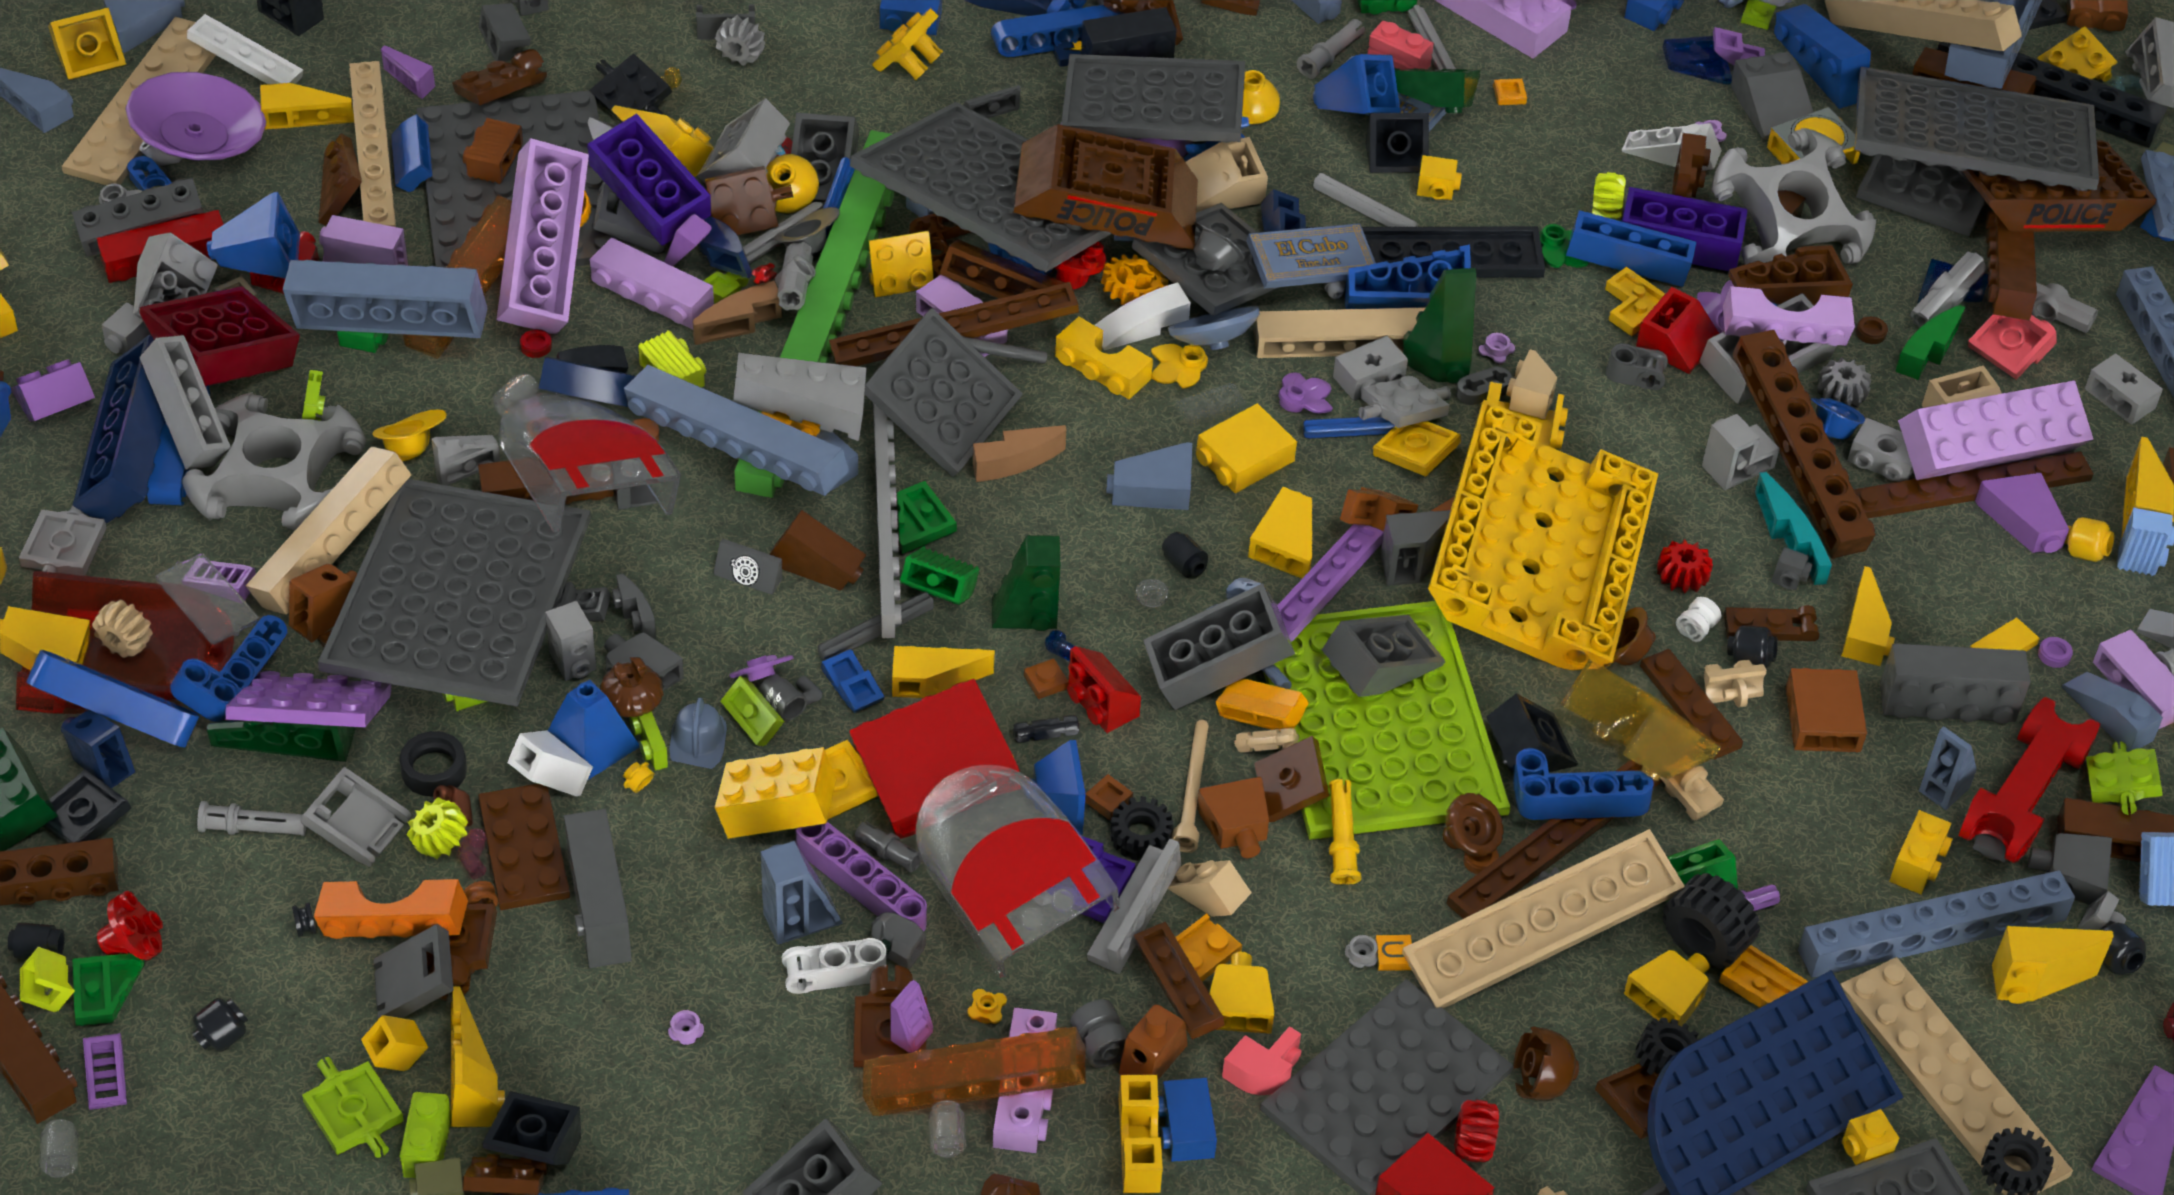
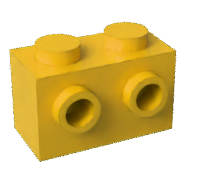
(1920, 852)

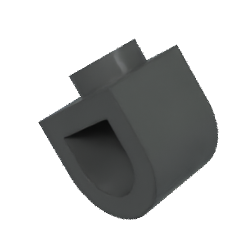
(1791, 569)

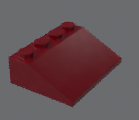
(226, 332)

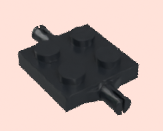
(630, 86)

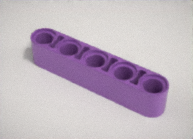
(860, 873)

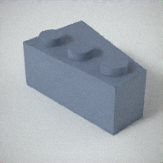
(794, 895)

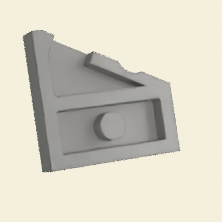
(459, 456)

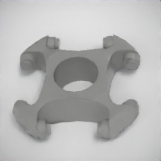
(1807, 177)
(266, 437)

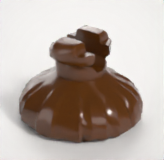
(632, 688)
(1473, 825)

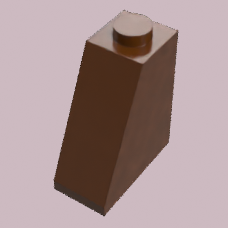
(818, 553)

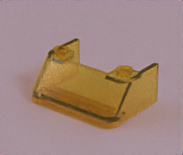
(1644, 724)

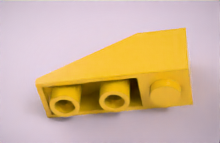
(932, 670)

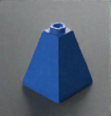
(1360, 86)
(258, 239)
(592, 728)

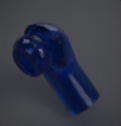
(1057, 644)

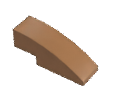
(738, 313)
(1017, 452)

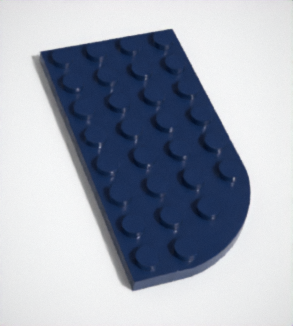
(1764, 1091)

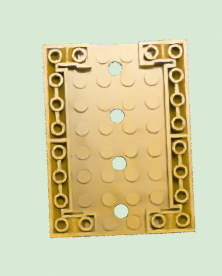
(1579, 561)

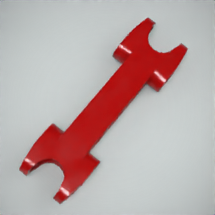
(2010, 811)

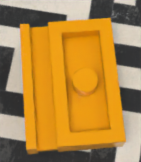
(1207, 946)
(1760, 977)

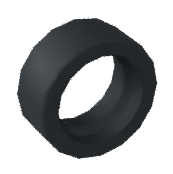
(427, 743)

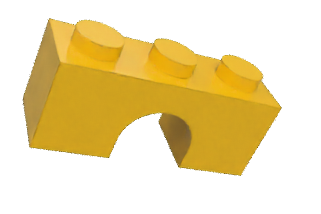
(1120, 372)
(1139, 1134)

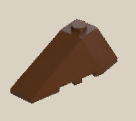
(1808, 271)

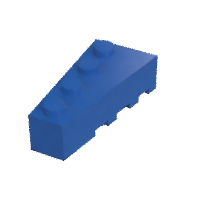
(1823, 51)
(1401, 282)

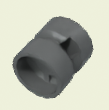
(1100, 1032)

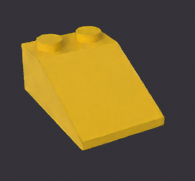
(679, 136)
(2147, 484)
(2046, 960)

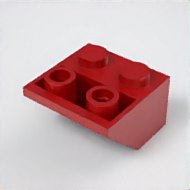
(1678, 329)
(1101, 689)

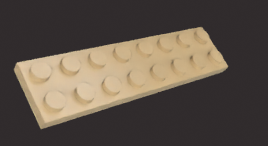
(111, 141)
(1543, 920)
(1942, 1063)

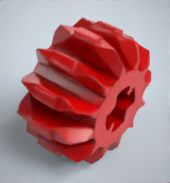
(1684, 566)
(1476, 1130)

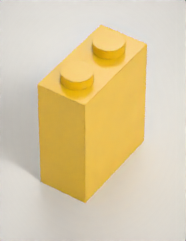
(1245, 448)

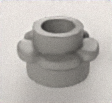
(1362, 944)

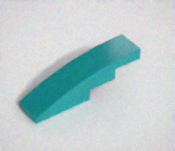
(1789, 522)

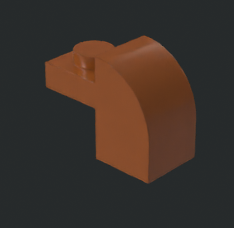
(1372, 505)

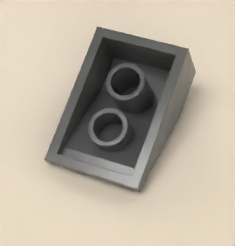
(1770, 90)
(823, 143)
(1380, 653)
(819, 1165)

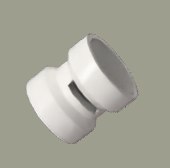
(1698, 619)

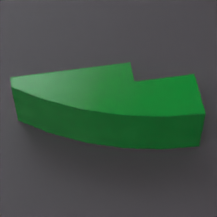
(1929, 342)

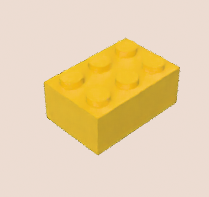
(775, 792)

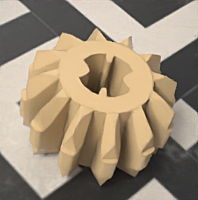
(122, 628)

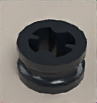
(304, 919)

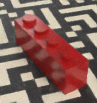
(123, 250)

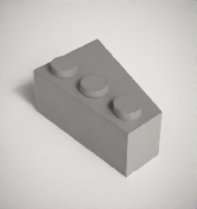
(2155, 61)

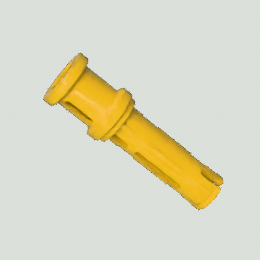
(1344, 847)

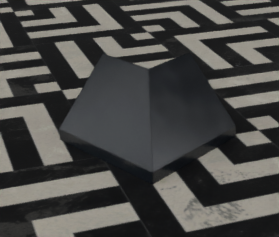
(1397, 141)

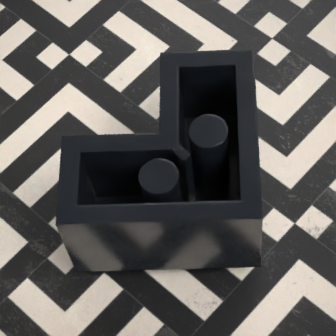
(293, 14)

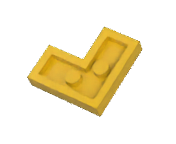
(1637, 299)

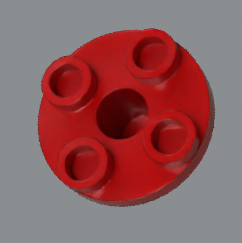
(1082, 265)
(130, 929)

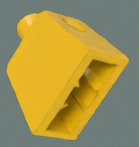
(1669, 986)
(1243, 995)

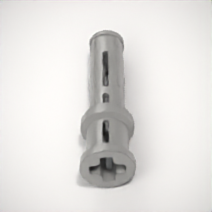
(1323, 53)
(235, 819)

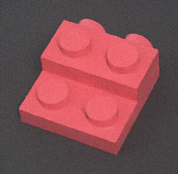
(2013, 342)

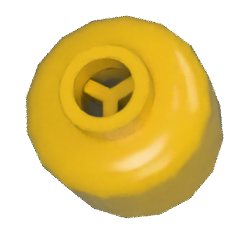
(2089, 539)

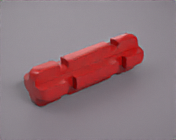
(764, 273)

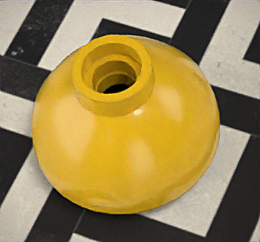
(1260, 98)
(802, 180)

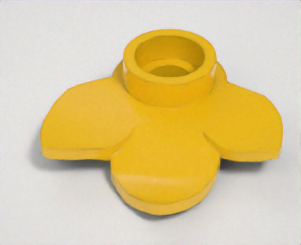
(1179, 364)

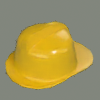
(411, 435)

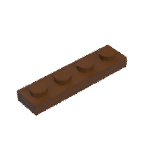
(1690, 700)
(1179, 980)

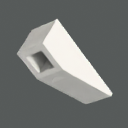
(1664, 143)

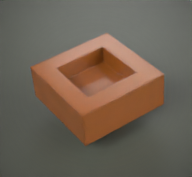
(1046, 678)
(1107, 796)

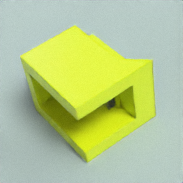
(45, 980)

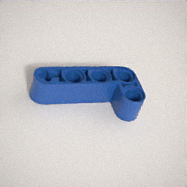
(210, 690)
(1577, 794)

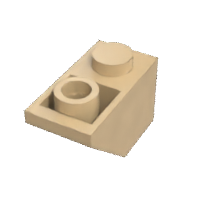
(1533, 387)
(1211, 887)

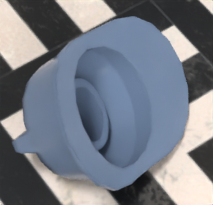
(698, 735)

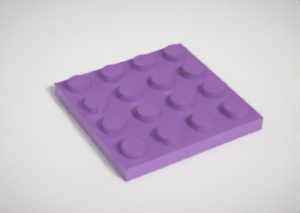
(309, 700)

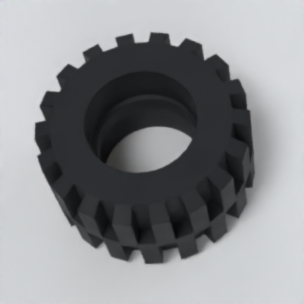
(1711, 920)

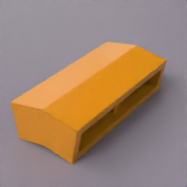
(1262, 704)

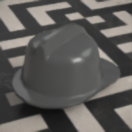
(810, 230)
(1215, 250)

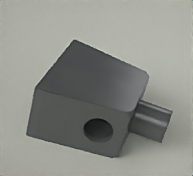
(653, 653)
(2081, 860)

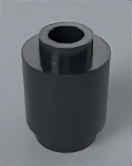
(1185, 554)
(29, 936)

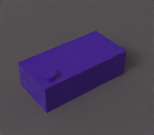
(648, 178)
(1713, 226)

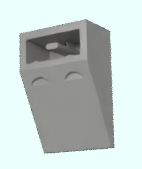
(170, 271)

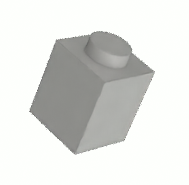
(124, 330)

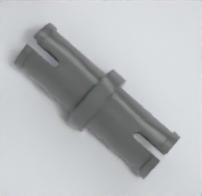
(888, 846)

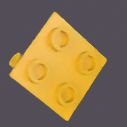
(2081, 55)
(900, 263)

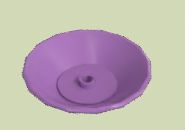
(195, 116)

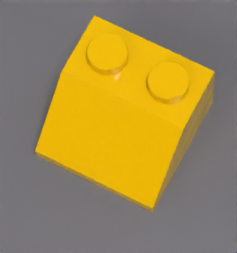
(87, 43)

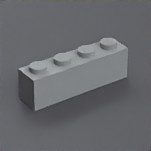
(184, 402)

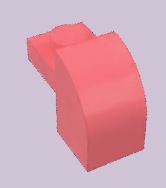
(1260, 1069)

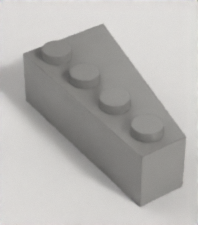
(803, 391)

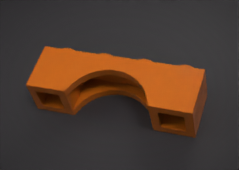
(347, 913)

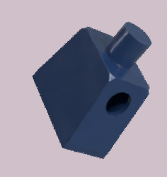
(92, 735)

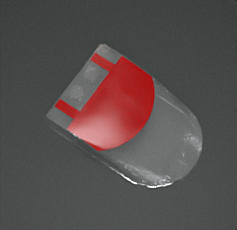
(580, 447)
(1007, 859)

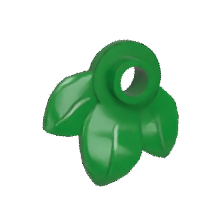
(1554, 247)

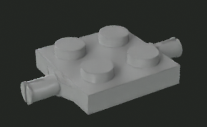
(1404, 401)
(63, 542)

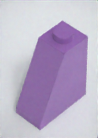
(2025, 510)

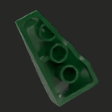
(1439, 88)
(1444, 331)
(290, 739)

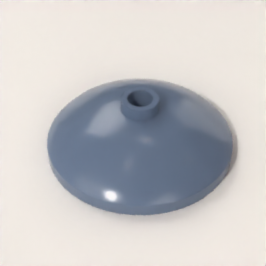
(1215, 329)

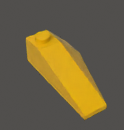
(473, 1076)

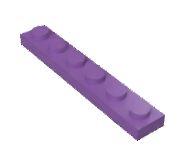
(1328, 577)

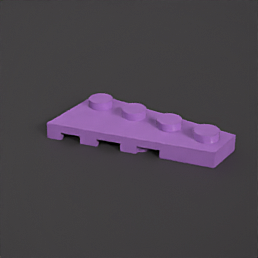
(2144, 1139)

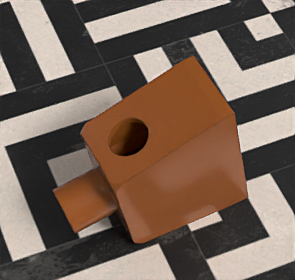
(318, 599)
(1236, 814)
(1157, 1036)

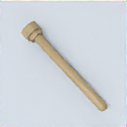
(1186, 831)

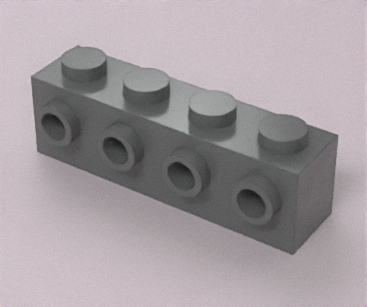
(136, 211)

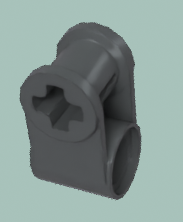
(1634, 365)

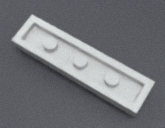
(243, 52)

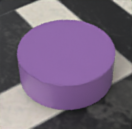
(2055, 652)

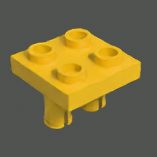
(901, 44)

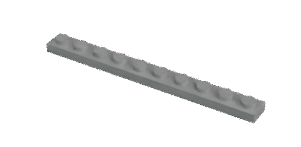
(886, 523)

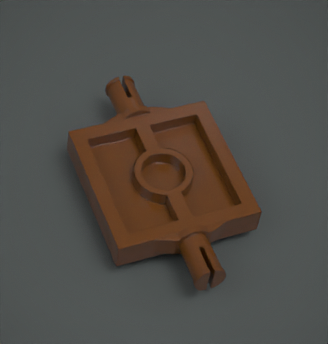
(745, 200)

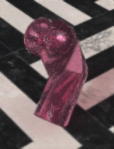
(470, 852)

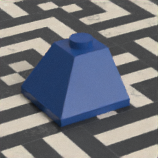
(1062, 781)

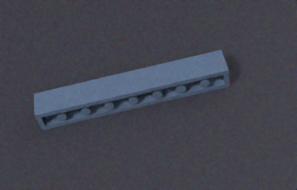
(736, 430)

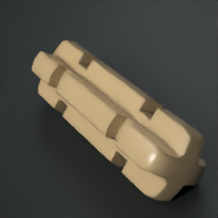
(1266, 740)

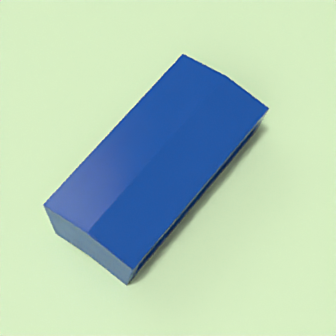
(411, 153)

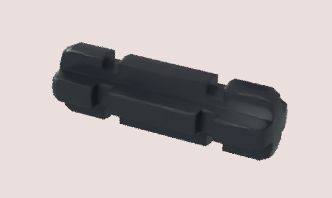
(1046, 728)

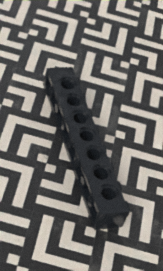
(2113, 108)

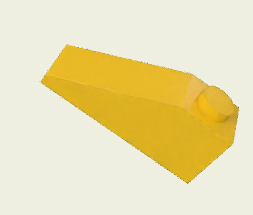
(300, 106)
(1869, 624)

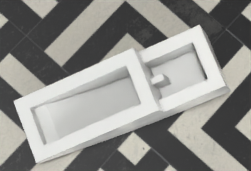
(1145, 316)

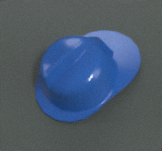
(1837, 418)

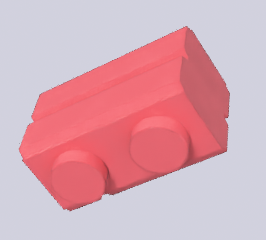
(1407, 48)

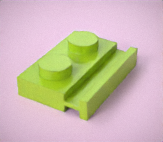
(313, 401)

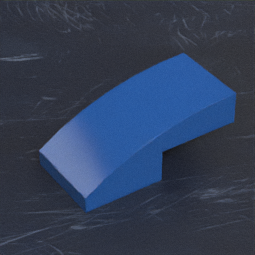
(851, 681)

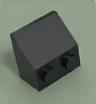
(1526, 725)
(535, 1129)

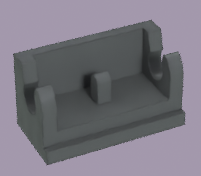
(710, 23)
(502, 30)

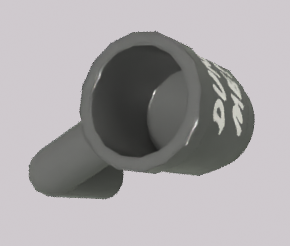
(786, 698)

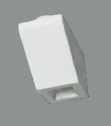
(550, 762)

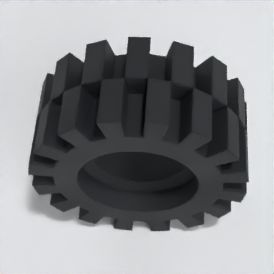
(1140, 812)
(1661, 1042)
(2021, 1146)

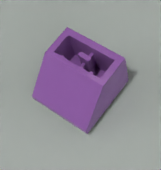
(52, 392)

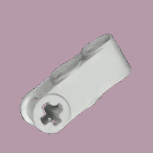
(817, 962)

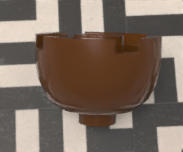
(1549, 1060)

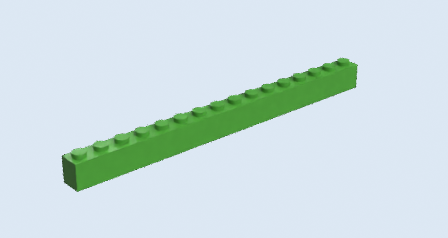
(829, 292)

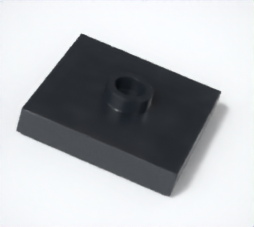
(85, 809)

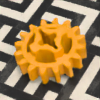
(1131, 278)

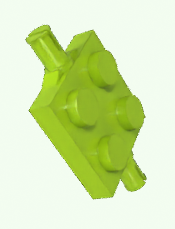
(2124, 776)
(352, 1107)

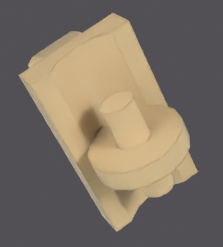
(1734, 683)
(1694, 792)

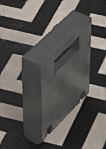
(623, 223)
(403, 975)

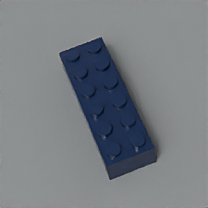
(121, 440)

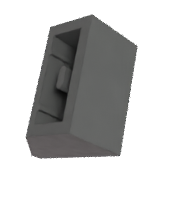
(1411, 545)

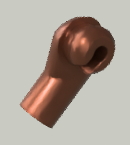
(457, 796)

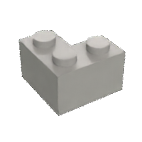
(1738, 452)

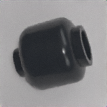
(1753, 644)
(2126, 950)
(219, 1024)

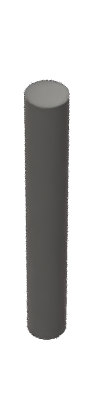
(1008, 350)

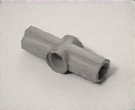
(795, 276)
(1949, 288)
(2054, 303)

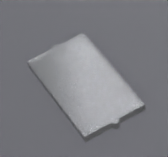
(207, 598)

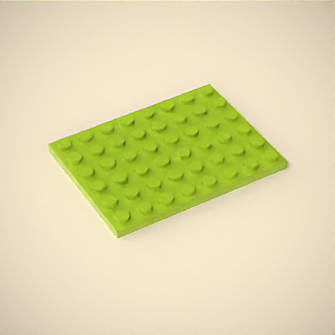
(1399, 748)

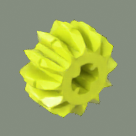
(1609, 195)
(437, 828)

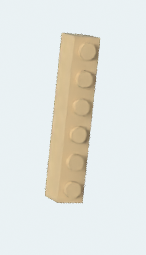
(1328, 331)
(330, 526)

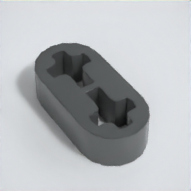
(1480, 382)

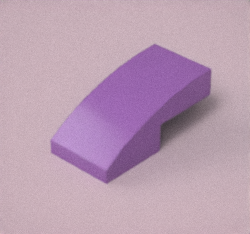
(1731, 47)

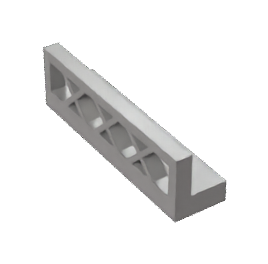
(1137, 906)

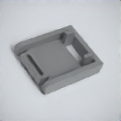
(363, 821)

